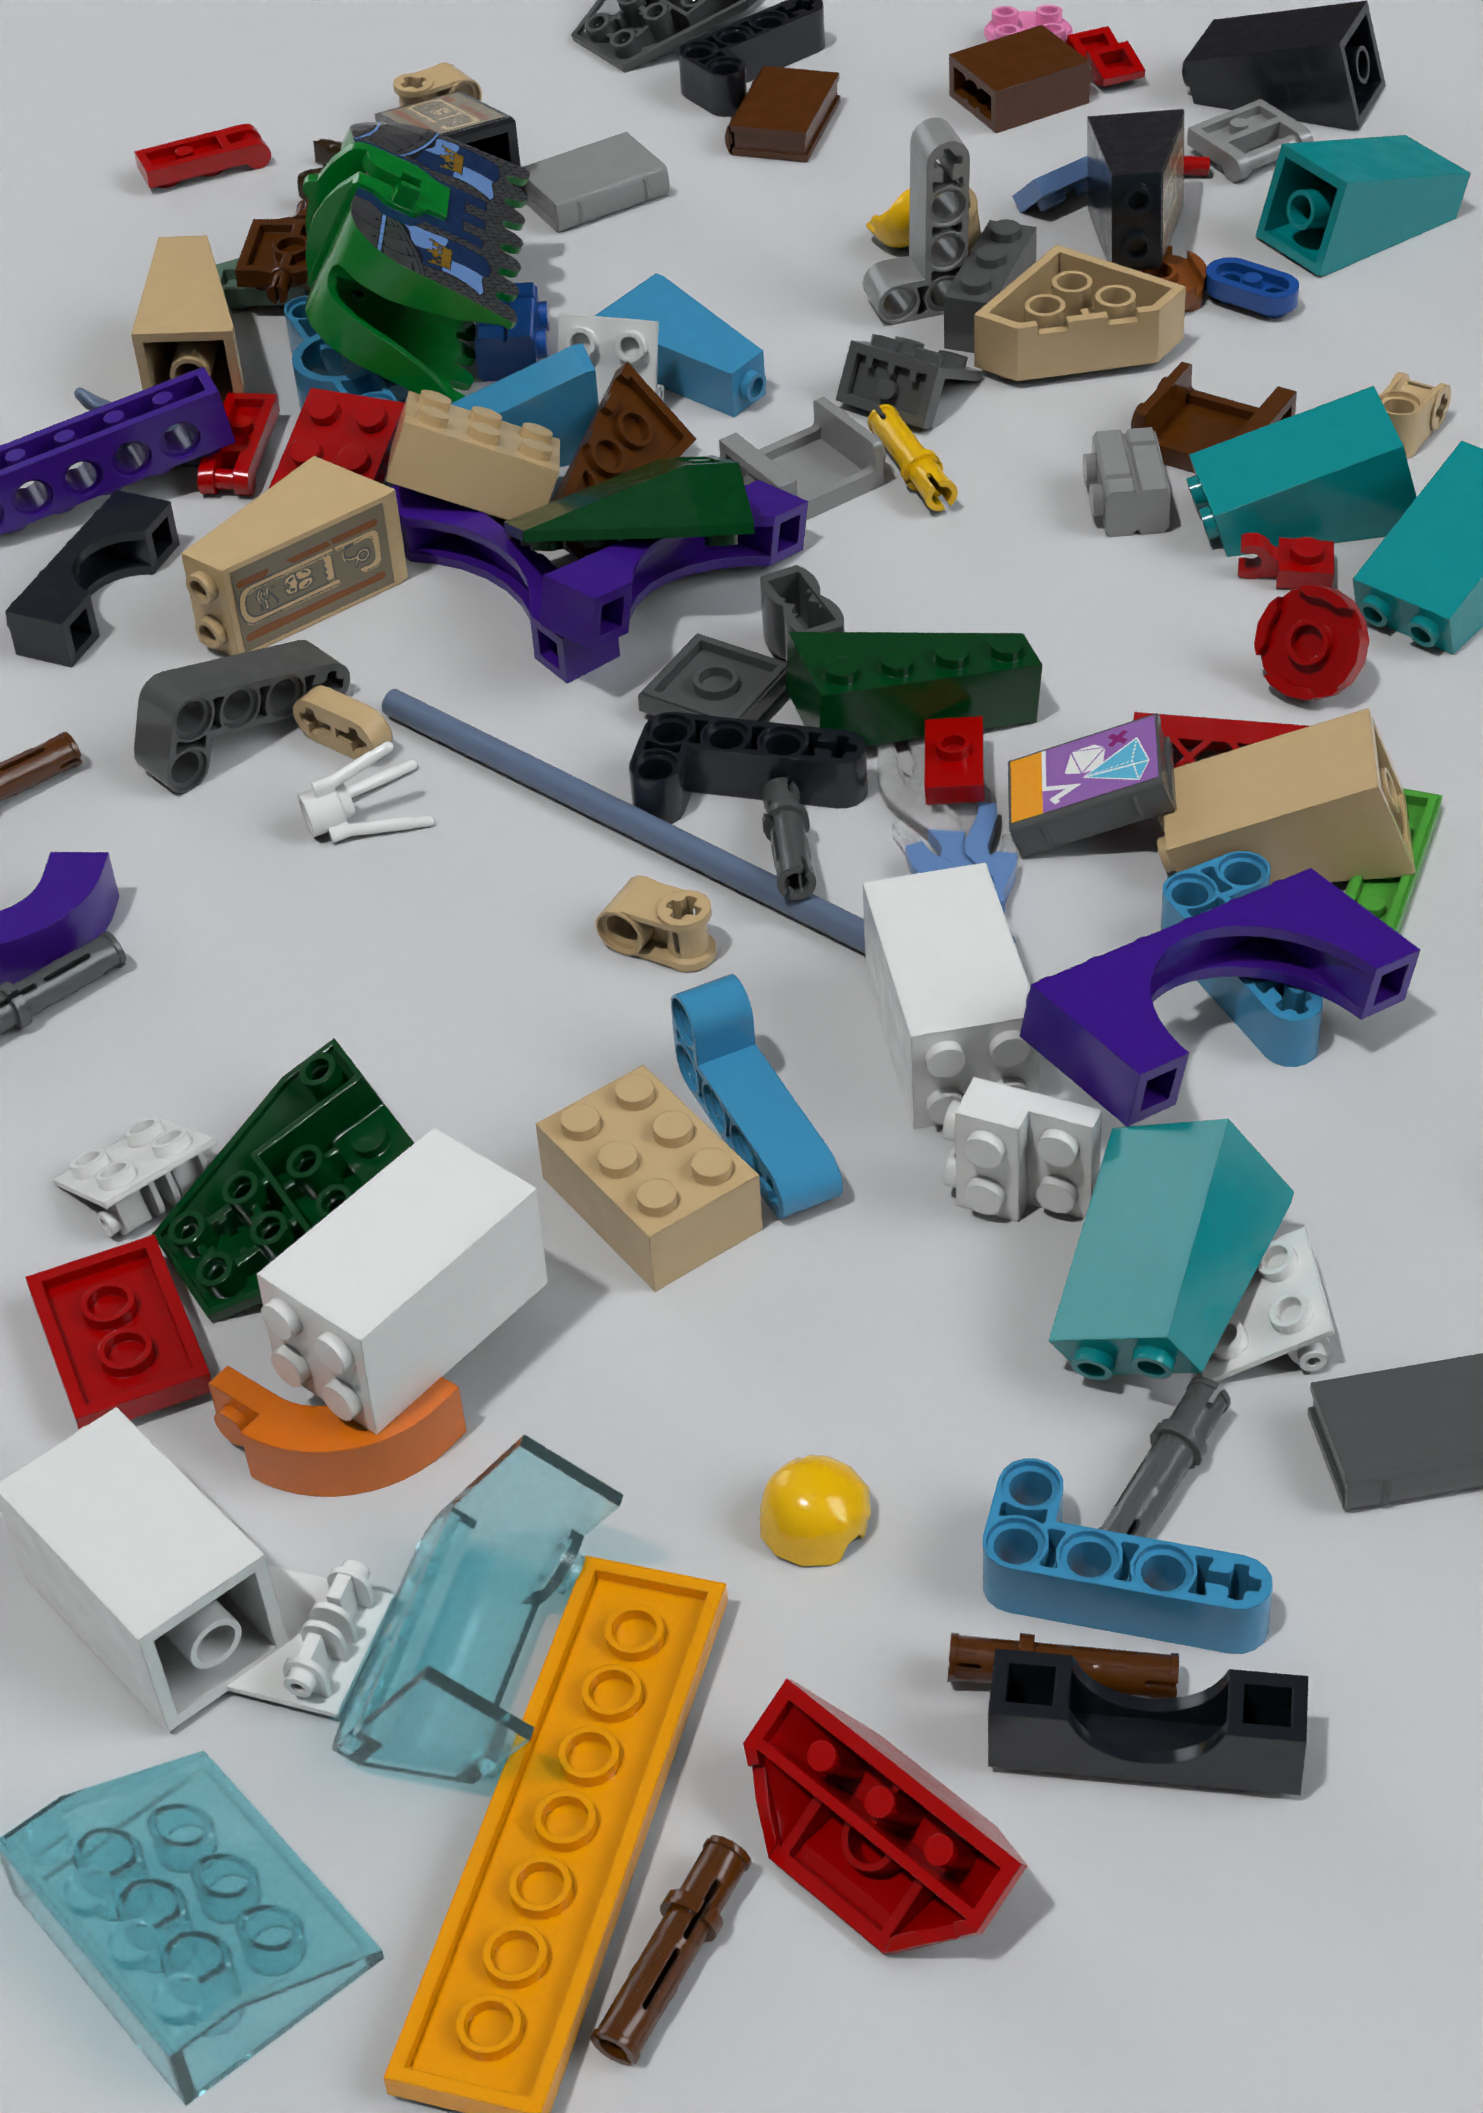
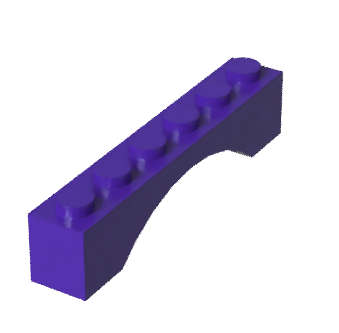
(474, 542)
(598, 593)

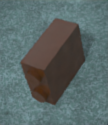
(1019, 78)

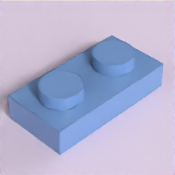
(1050, 188)

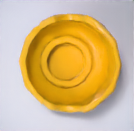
(893, 225)
(814, 1510)

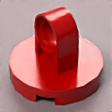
(1312, 642)

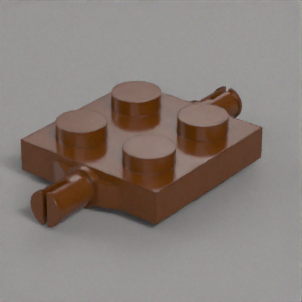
(275, 255)

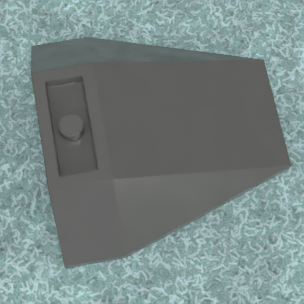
(645, 30)

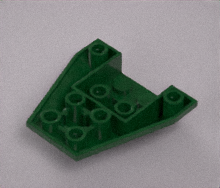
(652, 501)
(277, 1178)

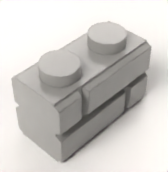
(1128, 482)

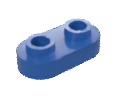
(1252, 286)

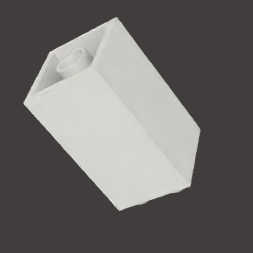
(946, 987)
(403, 1280)
(143, 1567)

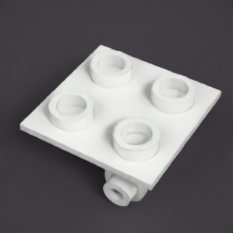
(611, 344)
(125, 1172)
(1278, 1313)
(329, 1637)

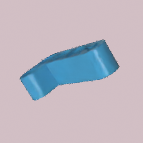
(1272, 1014)
(749, 1099)
(1115, 1578)

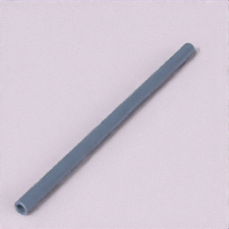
(624, 817)

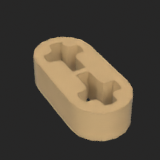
(340, 722)

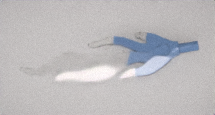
(956, 831)

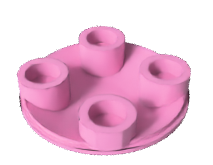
(1007, 21)

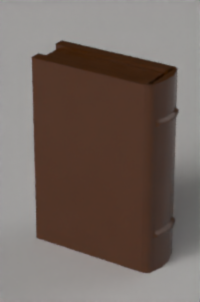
(783, 114)

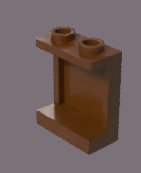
(1197, 420)

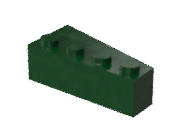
(896, 680)

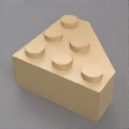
(1077, 318)

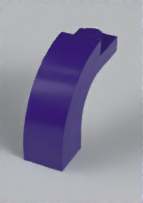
(60, 915)

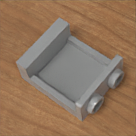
(820, 464)

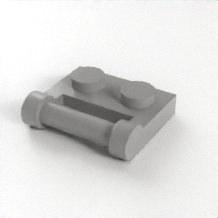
(1242, 129)

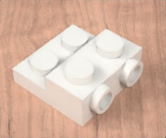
(1021, 1151)

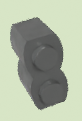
(794, 604)

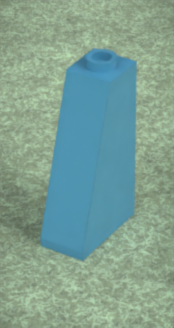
(696, 348)
(550, 393)

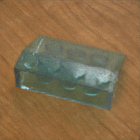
(185, 1916)

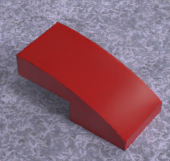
(1109, 60)

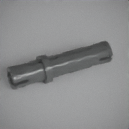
(786, 828)
(58, 980)
(1176, 1447)

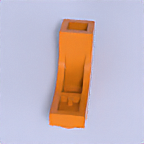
(322, 1455)

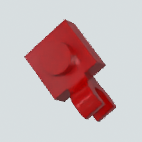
(1291, 563)

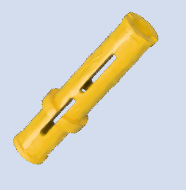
(918, 465)

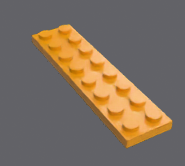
(558, 1845)

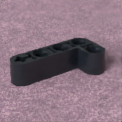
(724, 60)
(738, 758)

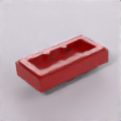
(954, 761)

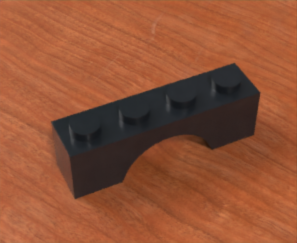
(121, 539)
(1231, 1736)

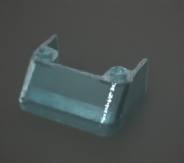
(464, 1615)

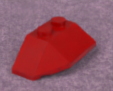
(873, 1828)

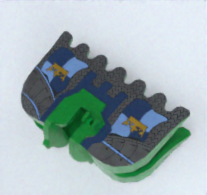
(411, 252)

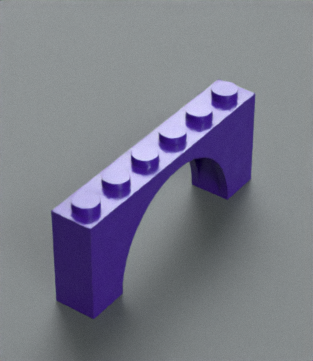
(1297, 931)

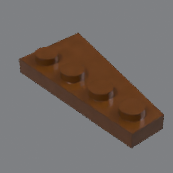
(623, 435)

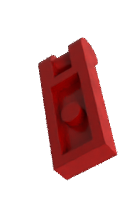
(202, 155)
(252, 423)

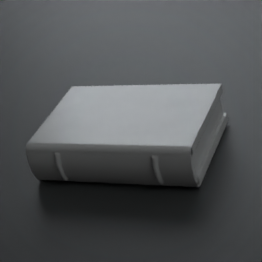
(594, 181)

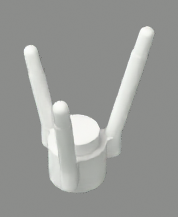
(330, 801)

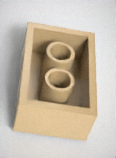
(473, 457)
(650, 1177)

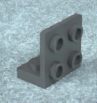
(900, 375)

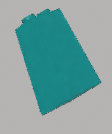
(1356, 198)
(1312, 475)
(1430, 564)
(1166, 1248)

